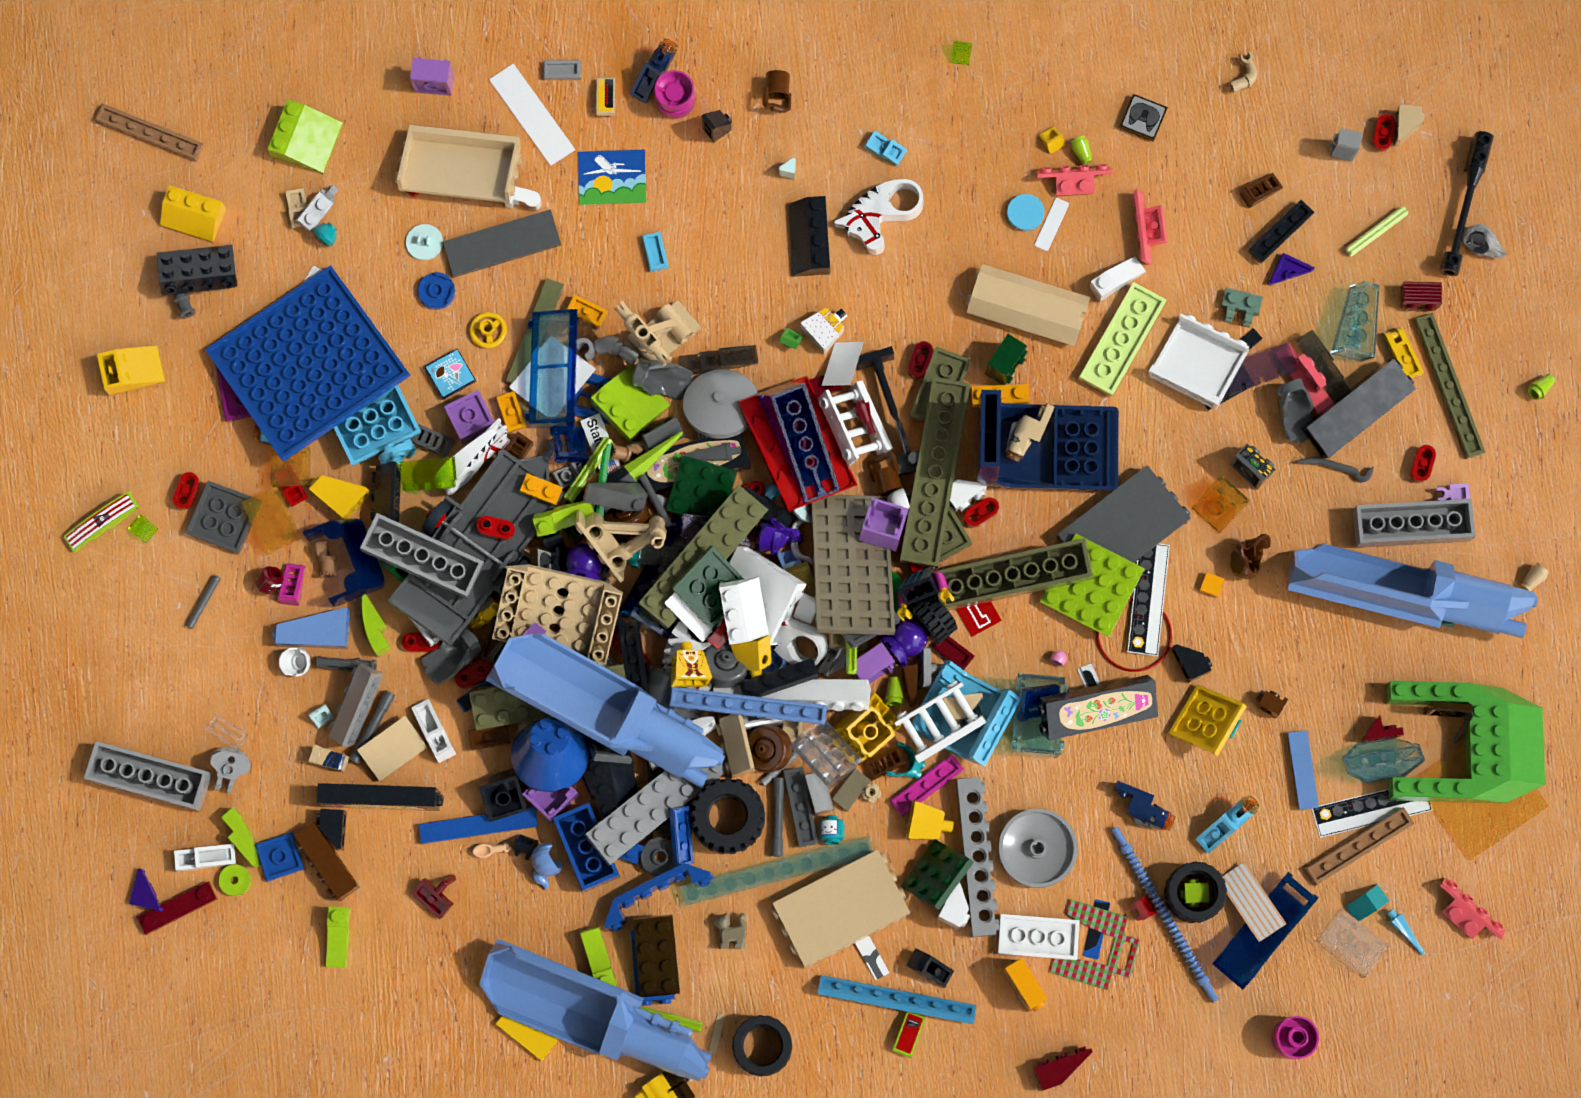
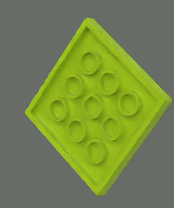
(1101, 600)

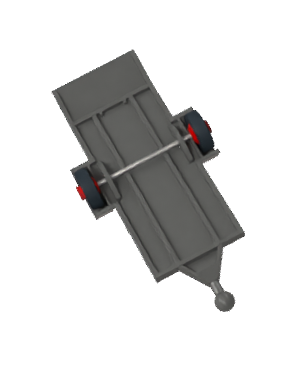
(455, 525)

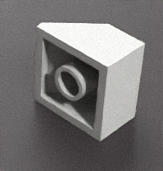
(955, 909)

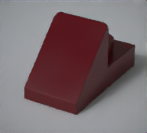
(1377, 733)

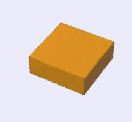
(1212, 584)

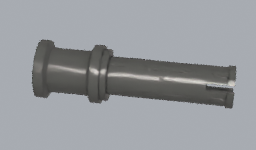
(184, 306)
(343, 664)

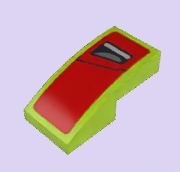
(909, 1034)

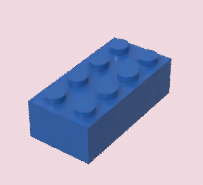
(586, 861)

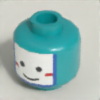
(831, 830)

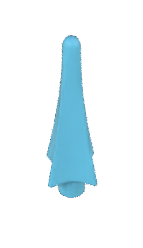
(1399, 922)

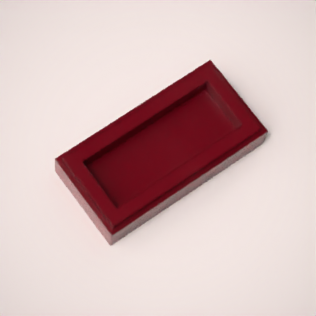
(954, 652)

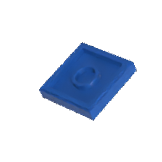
(279, 857)

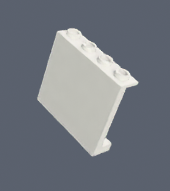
(1199, 361)
(776, 585)

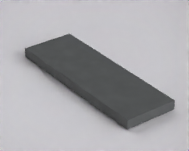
(502, 243)

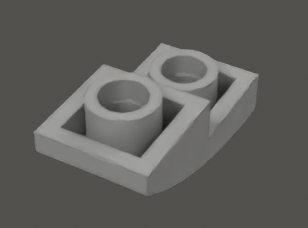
(567, 475)

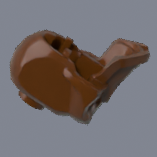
(1247, 556)

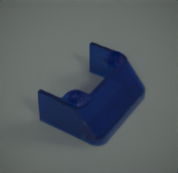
(368, 572)

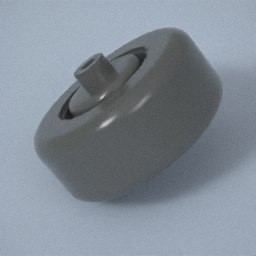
(723, 666)

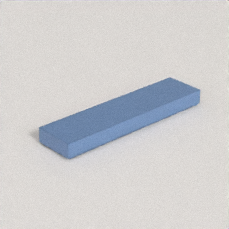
(1302, 770)

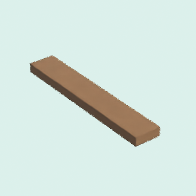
(149, 132)
(1359, 846)

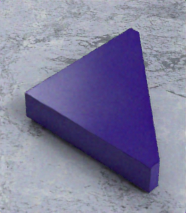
(1289, 268)
(144, 893)

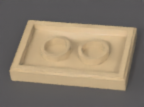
(392, 748)

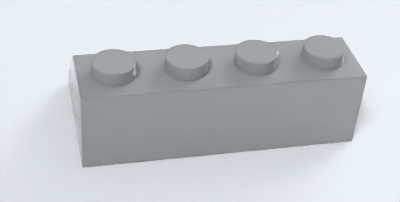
(355, 705)

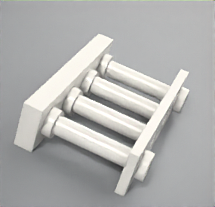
(879, 439)
(956, 730)

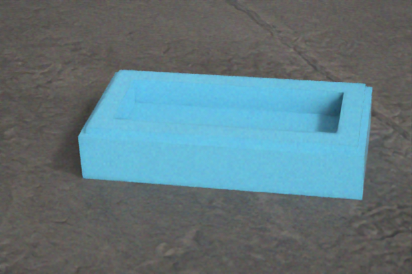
(655, 251)

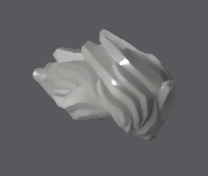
(1482, 241)

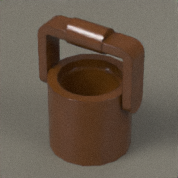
(777, 88)
(887, 478)

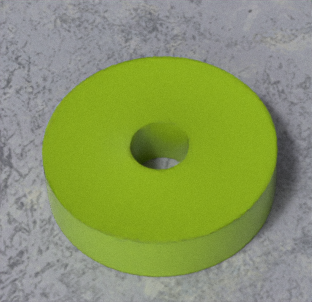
(241, 886)

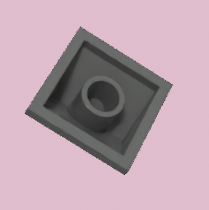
(661, 432)

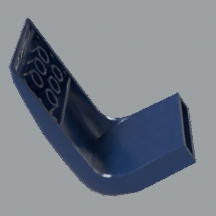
(1073, 452)

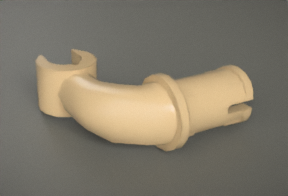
(1247, 79)

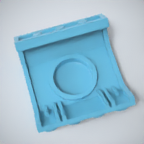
(995, 707)

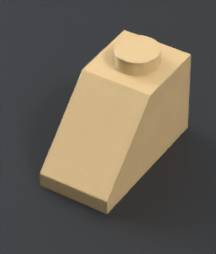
(1407, 122)
(956, 710)

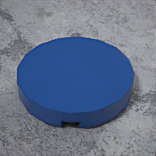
(436, 291)

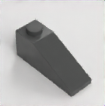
(616, 495)

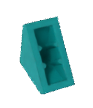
(1367, 903)

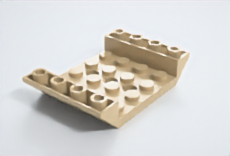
(587, 616)

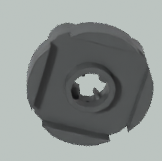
(649, 852)

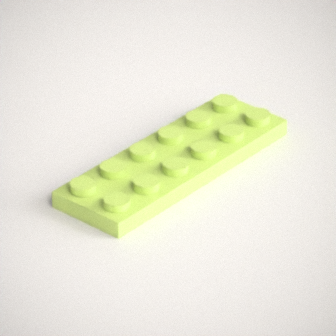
(1122, 339)

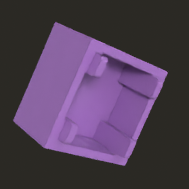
(432, 76)
(469, 416)
(883, 524)
(874, 664)
(551, 803)

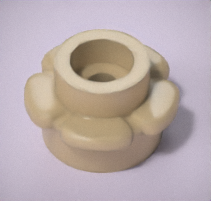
(871, 797)

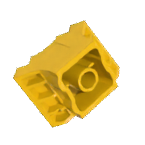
(868, 729)

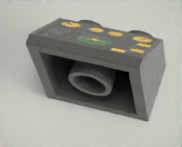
(1252, 466)

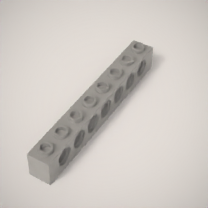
(978, 927)

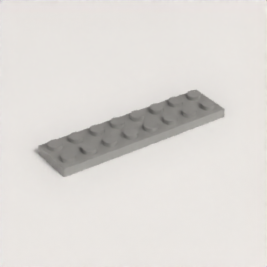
(644, 813)

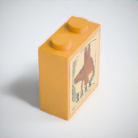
(1025, 985)

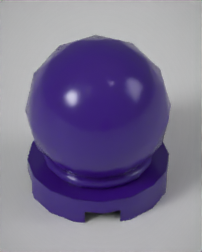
(583, 562)
(907, 641)

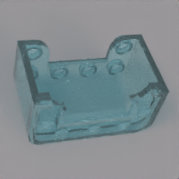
(1026, 736)

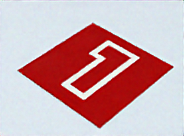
(979, 617)

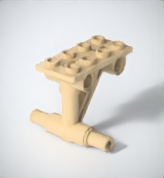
(661, 335)
(615, 553)

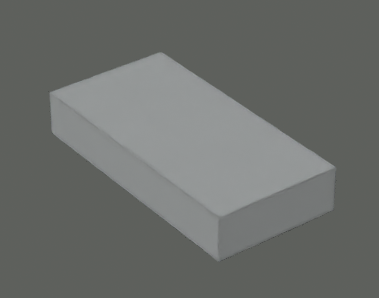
(562, 70)

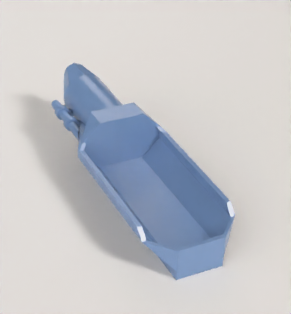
(1408, 590)
(602, 706)
(587, 1012)

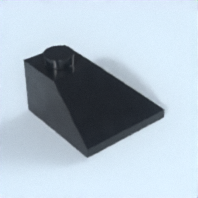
(502, 795)

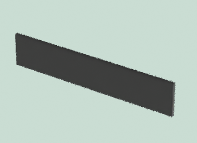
(1463, 727)

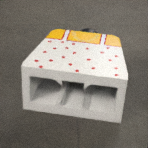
(824, 328)

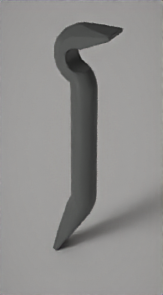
(1337, 466)

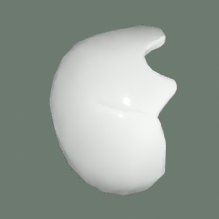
(899, 498)
(294, 662)

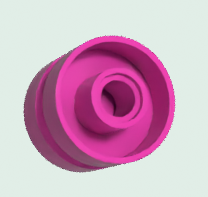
(674, 94)
(1295, 1037)

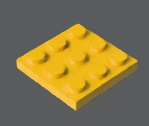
(1207, 720)

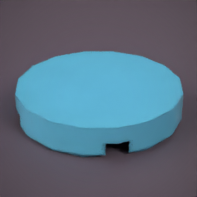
(1025, 212)

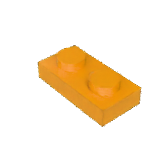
(588, 311)
(511, 412)
(541, 489)

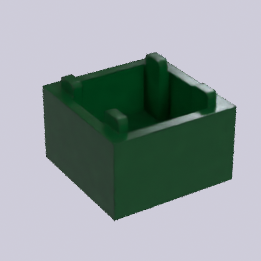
(1006, 359)

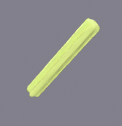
(1376, 231)

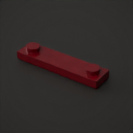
(177, 908)

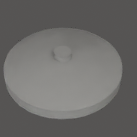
(712, 403)
(1037, 848)

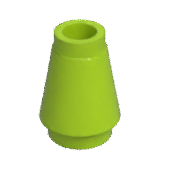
(1081, 149)
(1540, 387)
(894, 692)

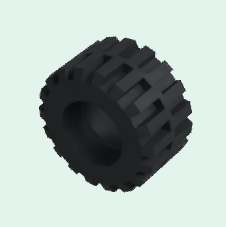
(934, 617)

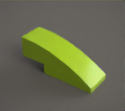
(374, 627)
(241, 836)

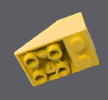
(130, 368)

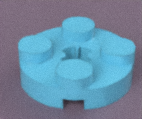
(397, 452)

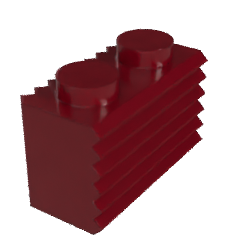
(1421, 295)

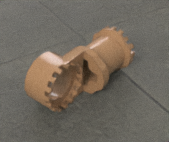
(626, 452)
(327, 561)

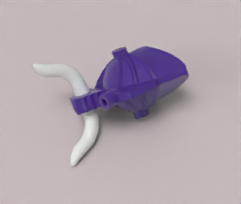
(774, 535)

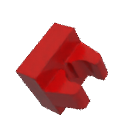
(1144, 907)

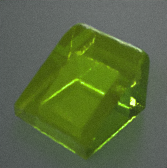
(961, 52)
(143, 528)

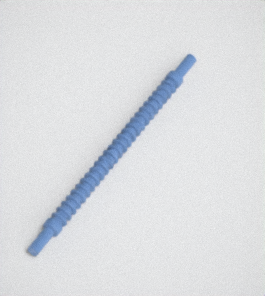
(1203, 980)

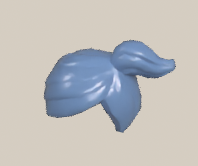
(544, 864)

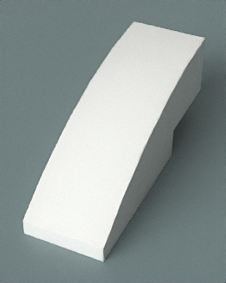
(433, 730)
(204, 857)

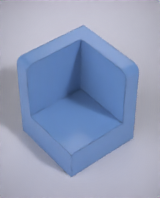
(787, 559)

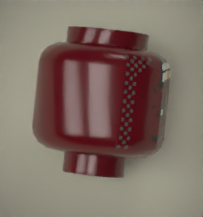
(269, 580)

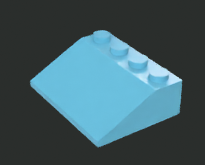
(376, 426)

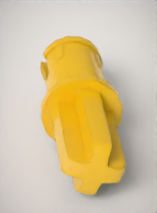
(484, 616)

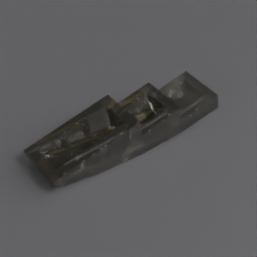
(723, 358)
(1323, 361)

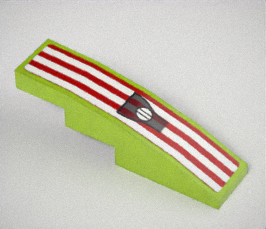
(100, 521)

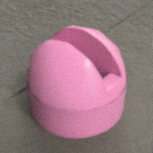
(1058, 658)

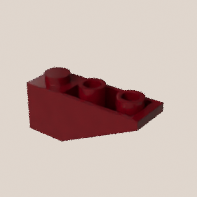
(1058, 1071)

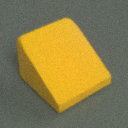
(1052, 139)

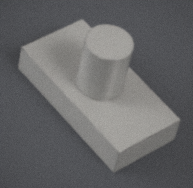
(926, 669)

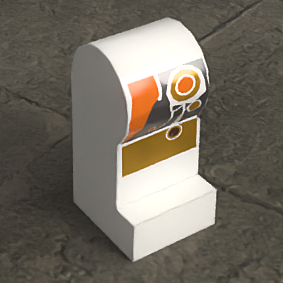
(525, 198)

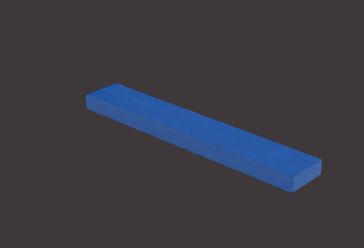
(475, 826)

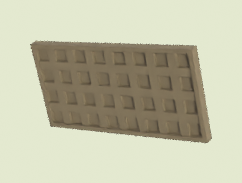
(849, 574)

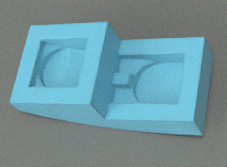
(884, 148)

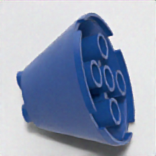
(549, 755)

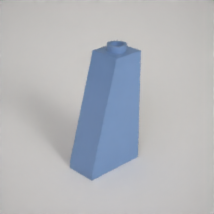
(315, 631)

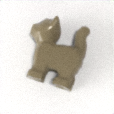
(727, 934)

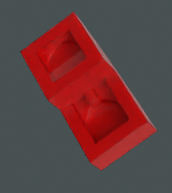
(294, 494)

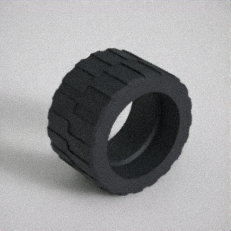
(1214, 878)
(738, 1045)

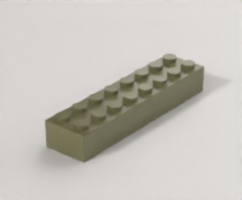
(722, 531)
(1018, 574)
(497, 707)

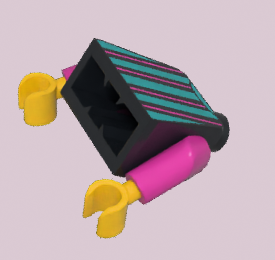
(920, 586)

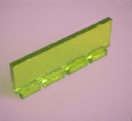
(428, 474)

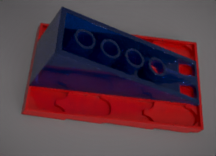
(796, 443)

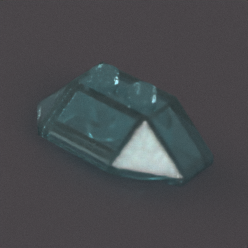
(1382, 759)

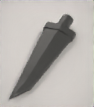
(719, 452)

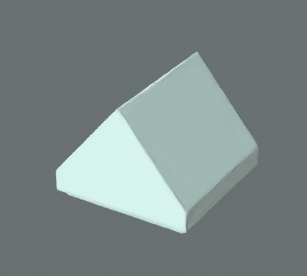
(788, 169)
(321, 716)

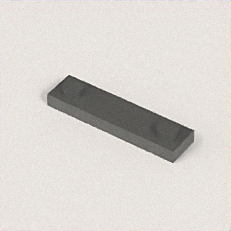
(801, 807)

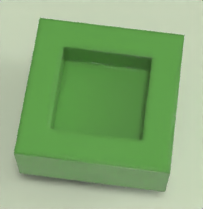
(791, 338)

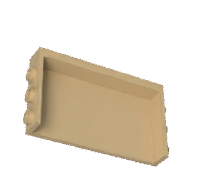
(459, 163)
(841, 908)

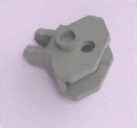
(229, 768)

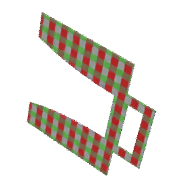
(1107, 923)

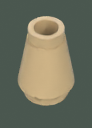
(1534, 577)

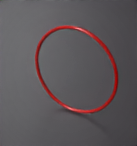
(1142, 669)

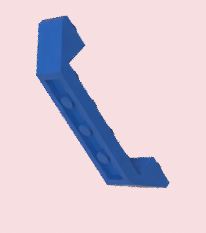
(616, 916)

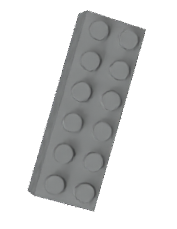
(1413, 523)
(422, 556)
(148, 776)

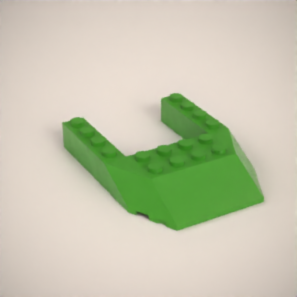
(1500, 741)

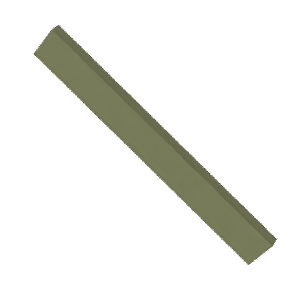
(1449, 386)

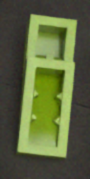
(560, 517)
(337, 936)
(598, 955)

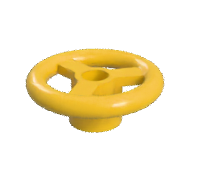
(488, 323)

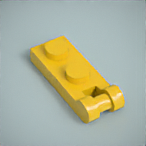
(1403, 352)

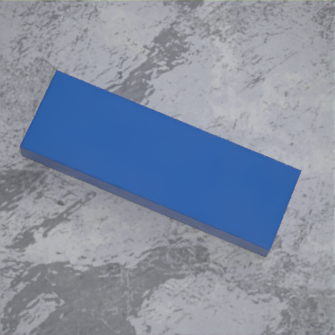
(681, 835)

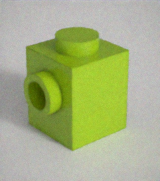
(1194, 893)

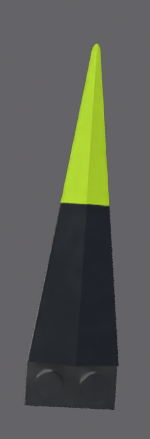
(627, 474)

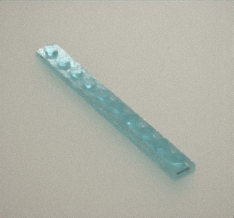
(778, 871)

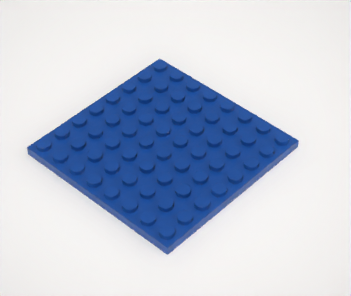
(307, 363)

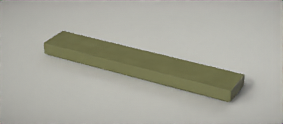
(546, 302)

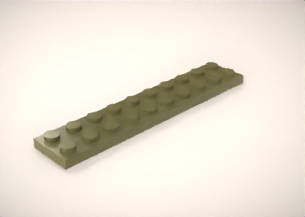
(935, 472)

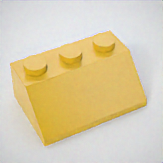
(191, 213)

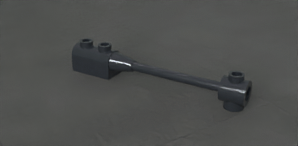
(1475, 168)

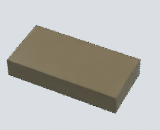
(851, 790)

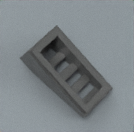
(449, 441)

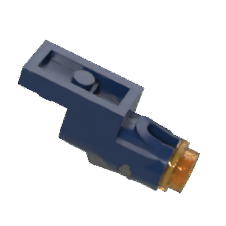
(653, 70)
(1142, 810)

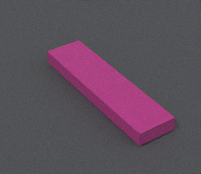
(927, 784)

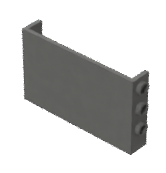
(1131, 517)

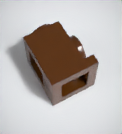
(1270, 703)

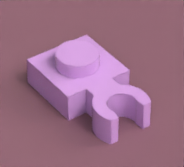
(1454, 492)

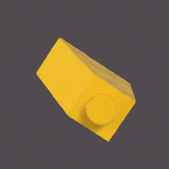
(339, 495)

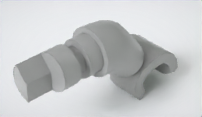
(607, 344)

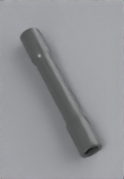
(382, 708)
(777, 839)

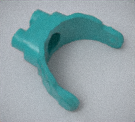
(914, 767)

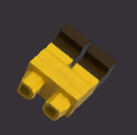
(660, 1087)

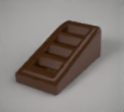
(1250, 195)
(524, 450)
(910, 676)
(902, 762)

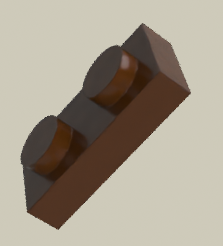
(488, 737)

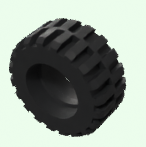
(727, 789)

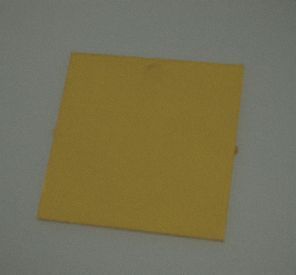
(1480, 824)

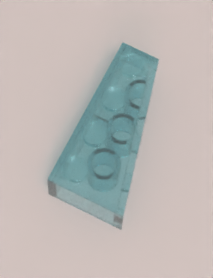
(1358, 323)

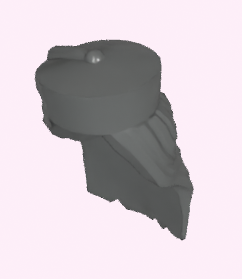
(667, 380)
(1295, 409)
(448, 661)

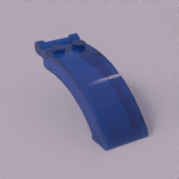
(1244, 953)

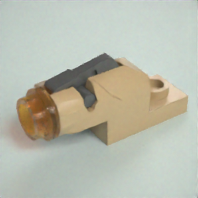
(1025, 430)

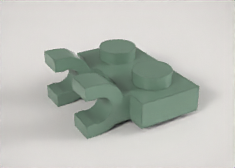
(1241, 302)

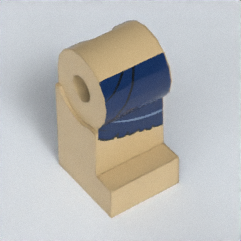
(328, 759)

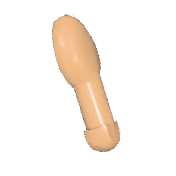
(485, 850)

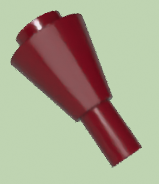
(863, 412)

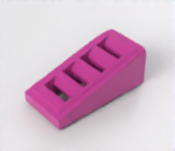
(288, 596)

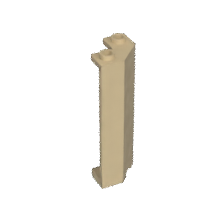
(1027, 304)

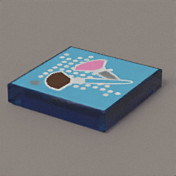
(450, 374)

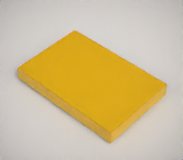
(533, 1040)

